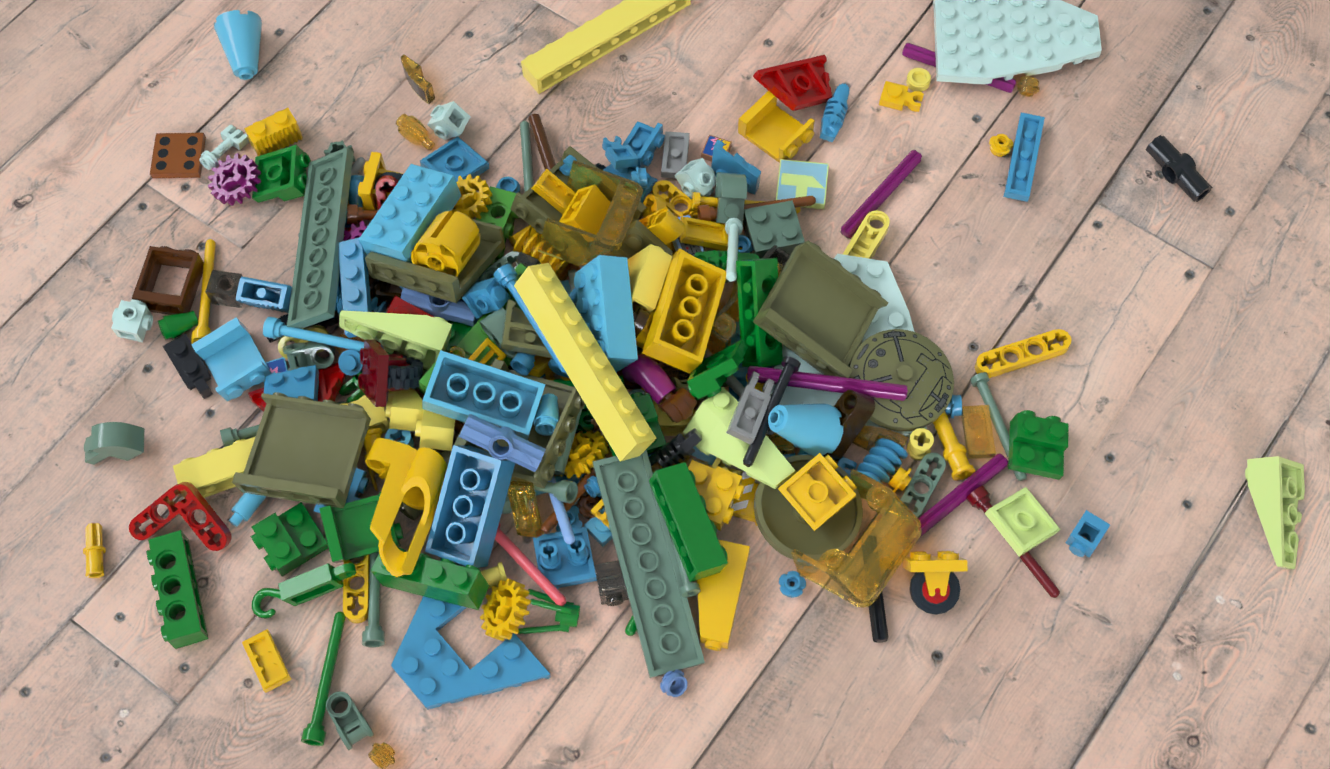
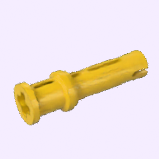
(953, 451)

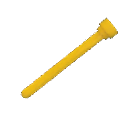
(204, 311)

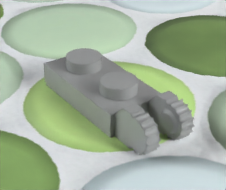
(750, 410)

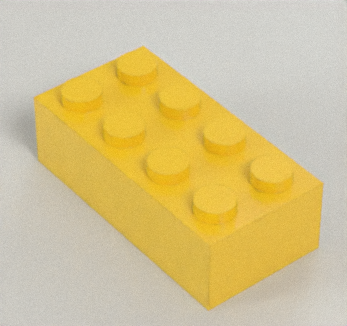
(685, 312)

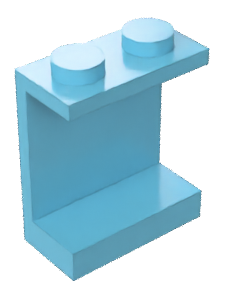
(232, 359)

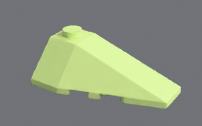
(407, 333)
(712, 423)
(1275, 489)

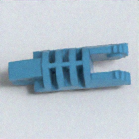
(834, 113)

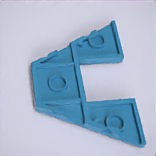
(441, 676)

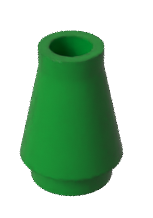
(177, 324)

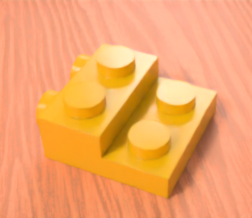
(818, 490)
(719, 491)

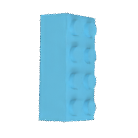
(409, 212)
(607, 307)
(491, 394)

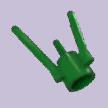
(566, 614)

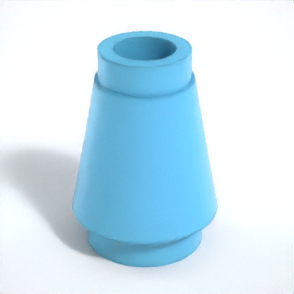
(547, 415)

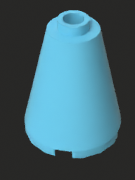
(240, 41)
(808, 426)

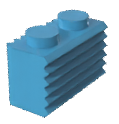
(264, 294)

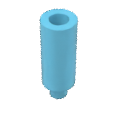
(245, 508)

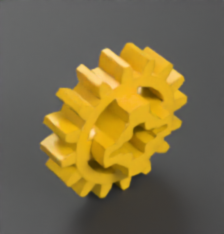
(471, 201)
(584, 450)
(505, 609)

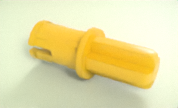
(94, 551)

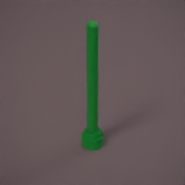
(315, 733)

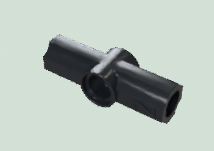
(1178, 168)

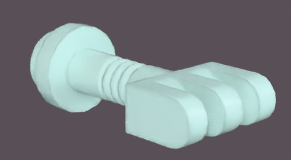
(231, 138)

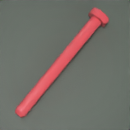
(529, 568)

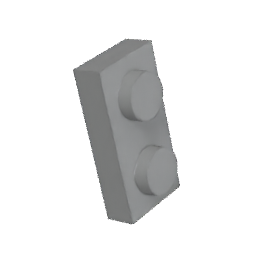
(674, 153)

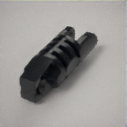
(676, 449)

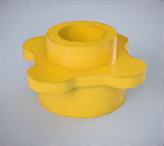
(900, 479)

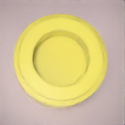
(918, 79)

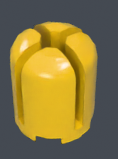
(447, 243)

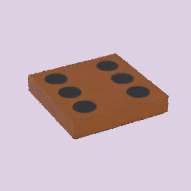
(177, 155)

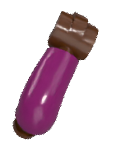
(656, 382)

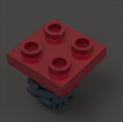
(386, 372)

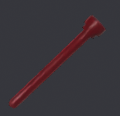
(980, 499)

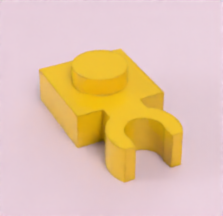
(897, 96)

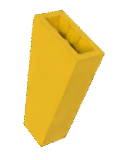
(720, 597)

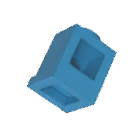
(486, 297)
(1091, 528)

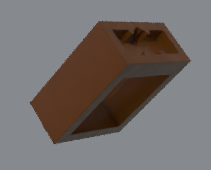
(168, 303)

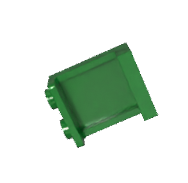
(350, 532)

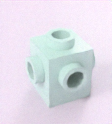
(448, 120)
(696, 177)
(132, 320)

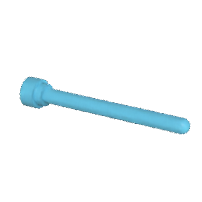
(275, 328)

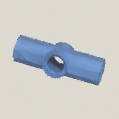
(441, 308)
(485, 435)

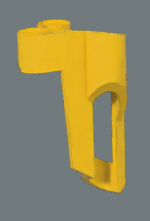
(410, 478)

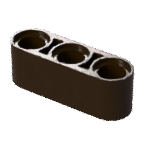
(855, 412)

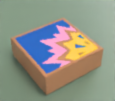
(707, 151)

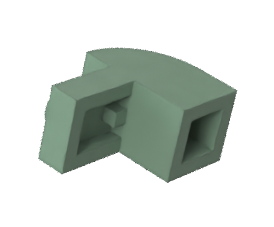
(731, 195)
(114, 440)

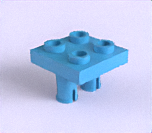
(563, 562)

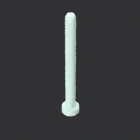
(733, 228)

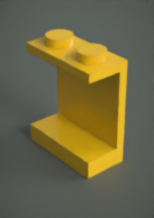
(774, 129)

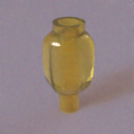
(414, 131)

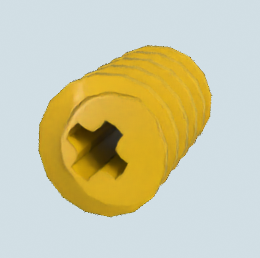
(529, 245)

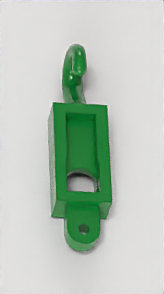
(304, 587)

